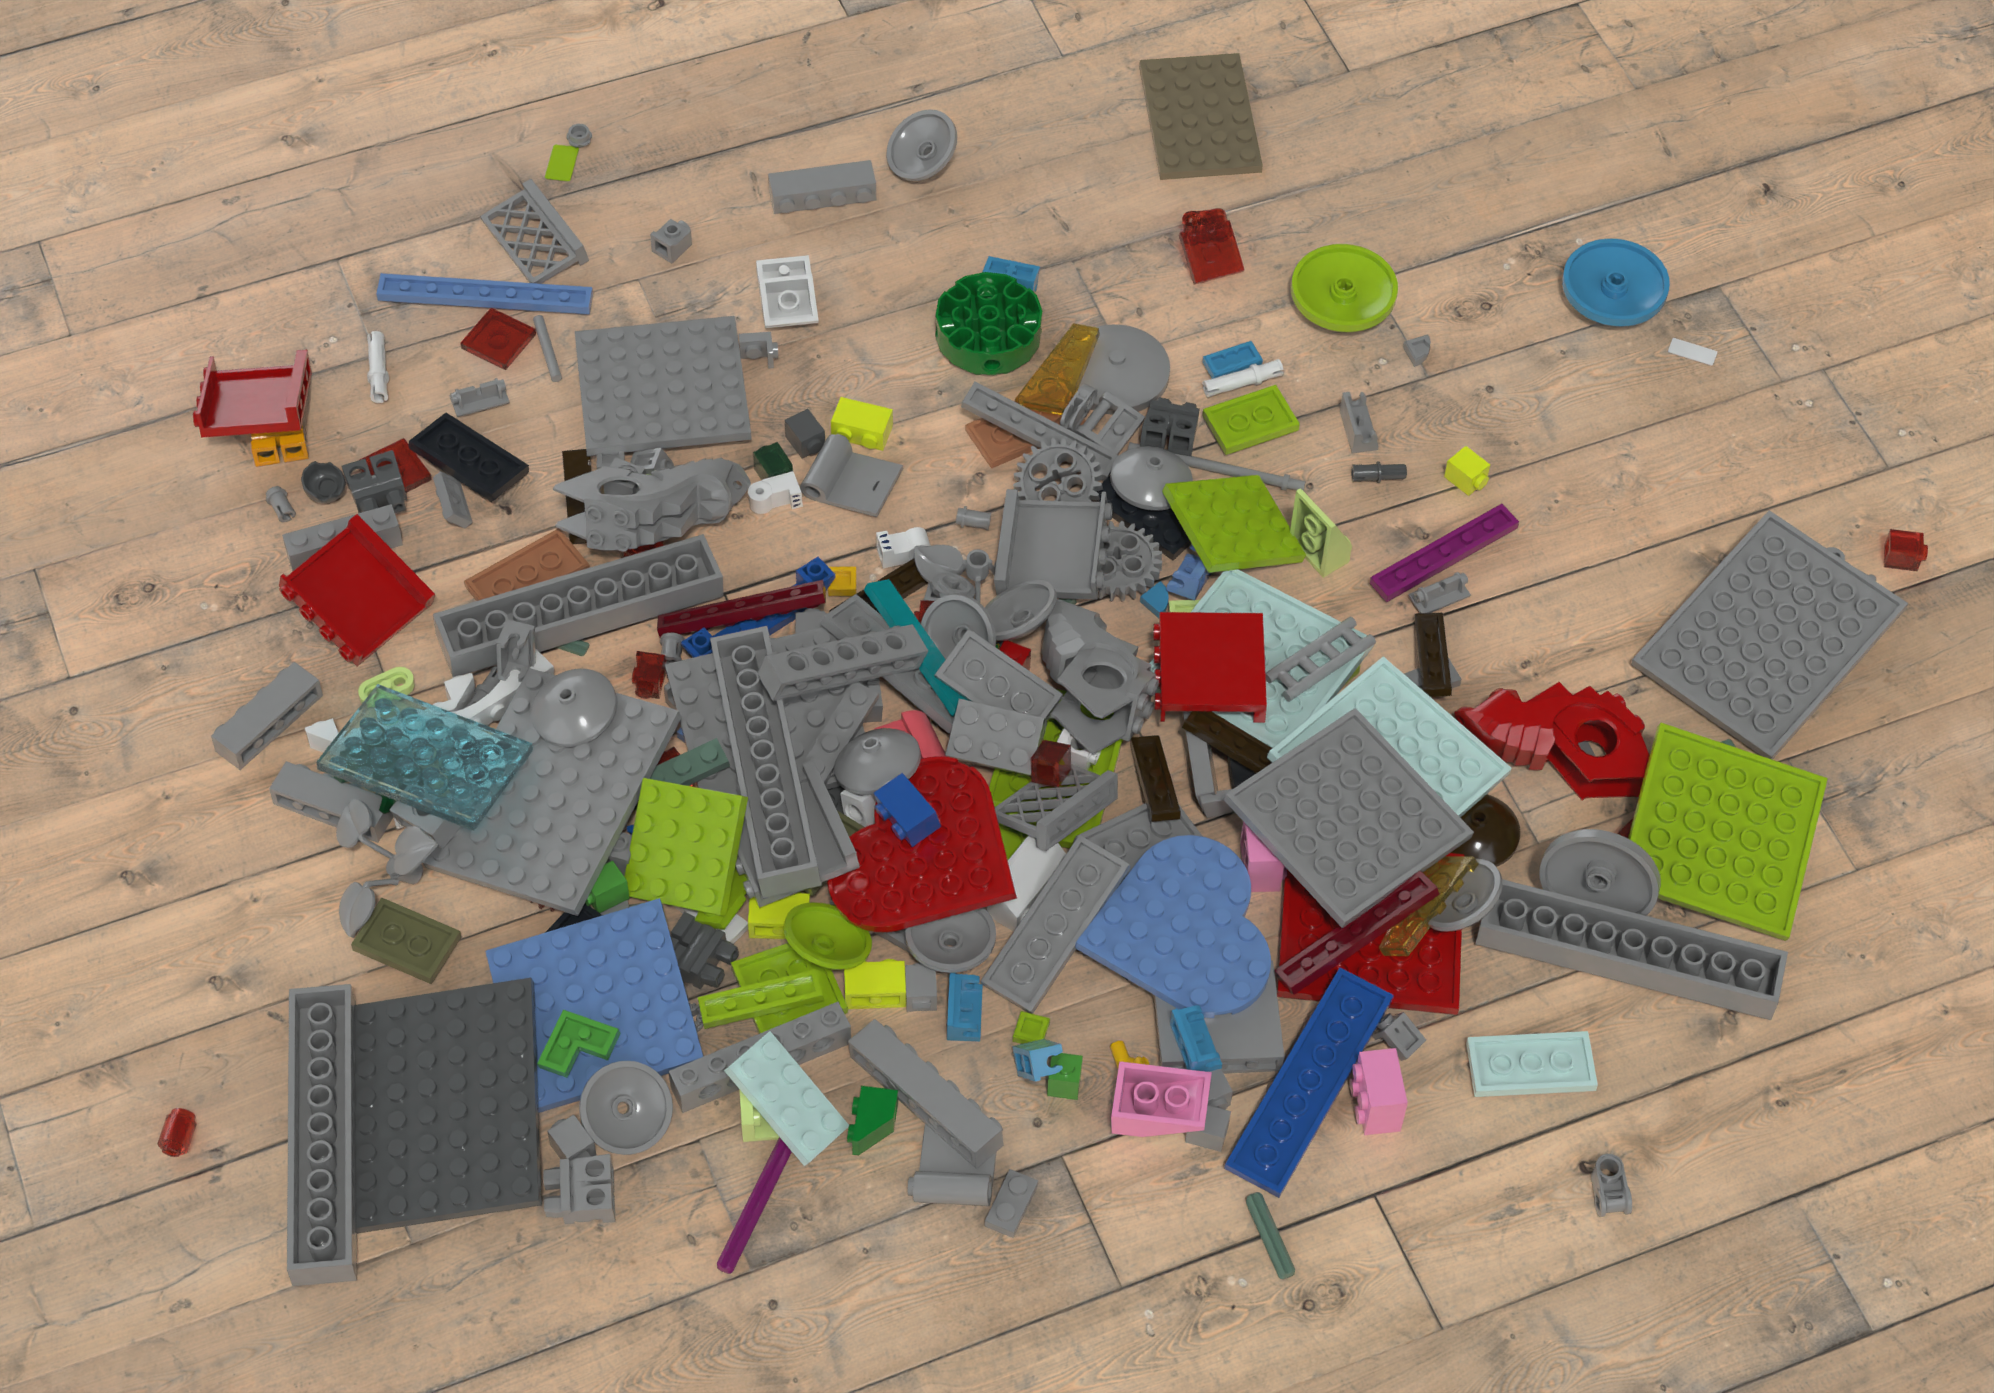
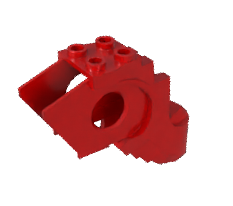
(1550, 731)

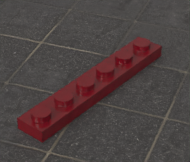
(743, 608)
(1346, 941)

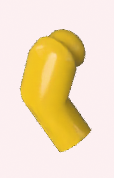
(1121, 1054)

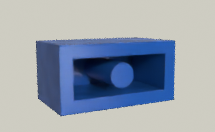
(906, 809)

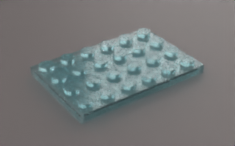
(425, 757)

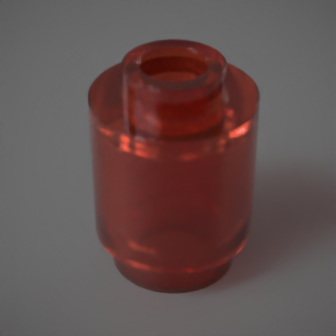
(177, 1132)

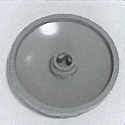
(1128, 366)
(1601, 870)

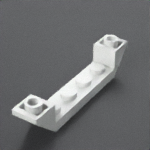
(458, 691)

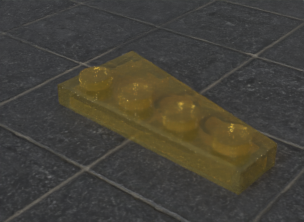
(1061, 372)
(1447, 876)

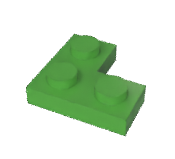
(576, 1034)

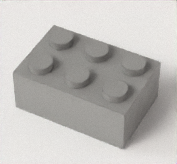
(995, 737)

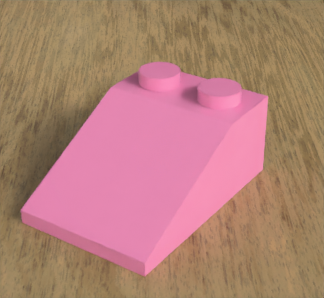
(1159, 1100)

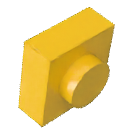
(844, 581)

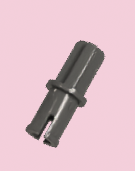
(1378, 472)

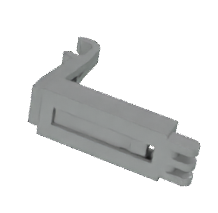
(1204, 777)

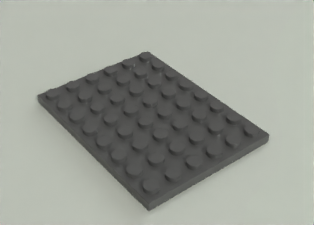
(446, 1106)

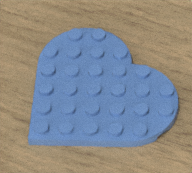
(1184, 928)

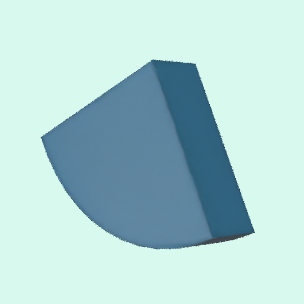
(1156, 599)

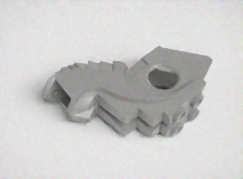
(661, 509)
(1098, 674)

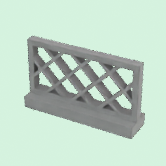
(548, 218)
(1067, 812)

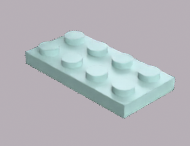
(1531, 1064)
(787, 1098)

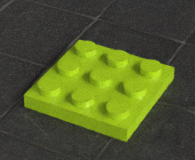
(778, 963)

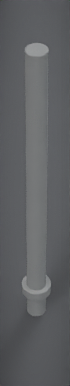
(1284, 482)

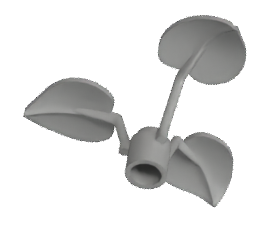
(947, 559)
(406, 866)

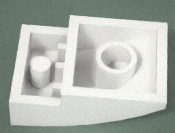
(786, 291)

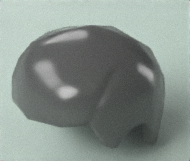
(323, 482)

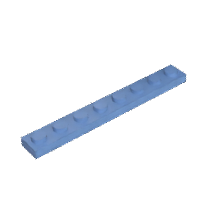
(484, 293)

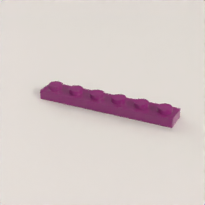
(1444, 552)

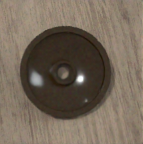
(1496, 836)

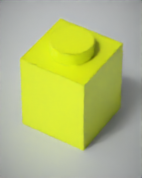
(1467, 471)

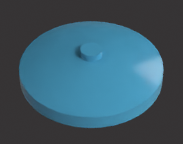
(1615, 282)

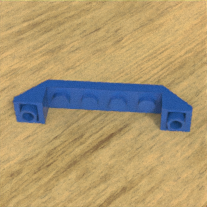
(815, 570)

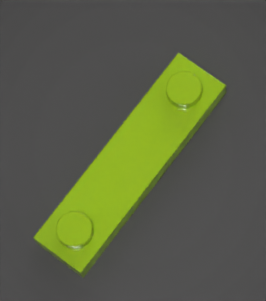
(760, 999)

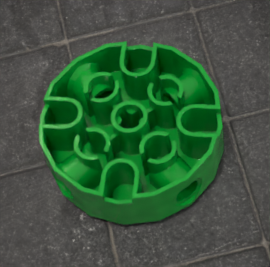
(988, 323)

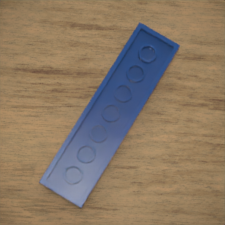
(1308, 1082)

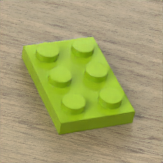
(1250, 419)

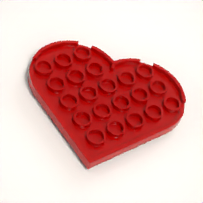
(942, 875)

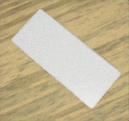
(1692, 351)

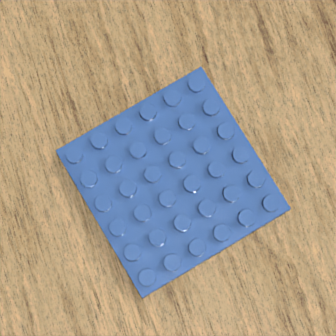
(612, 972)

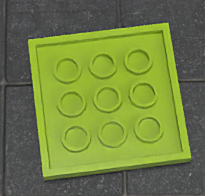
(1233, 523)
(685, 846)

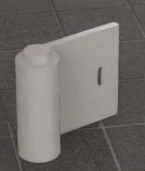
(849, 478)
(949, 1177)

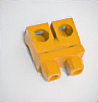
(270, 441)

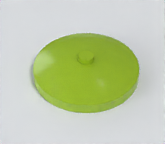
(1344, 287)

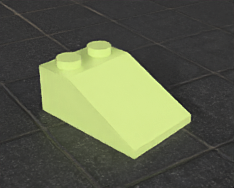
(1318, 536)

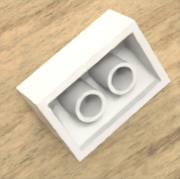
(1030, 873)

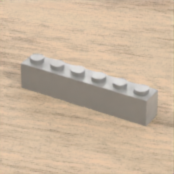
(926, 1093)

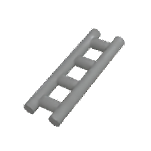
(1321, 643)

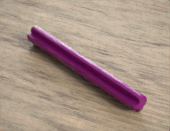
(754, 1208)

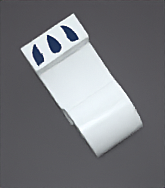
(774, 493)
(899, 547)

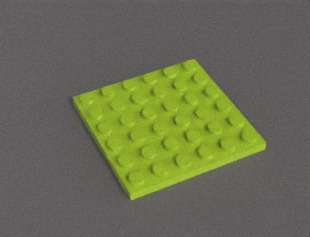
(1727, 829)

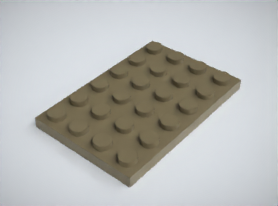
(1200, 116)

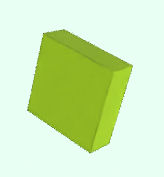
(1030, 1028)

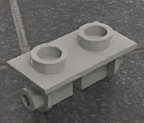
(477, 399)
(1440, 593)

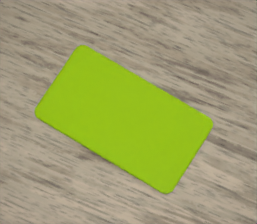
(561, 162)

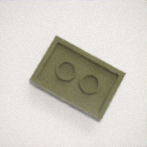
(406, 940)

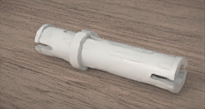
(377, 374)
(1253, 375)

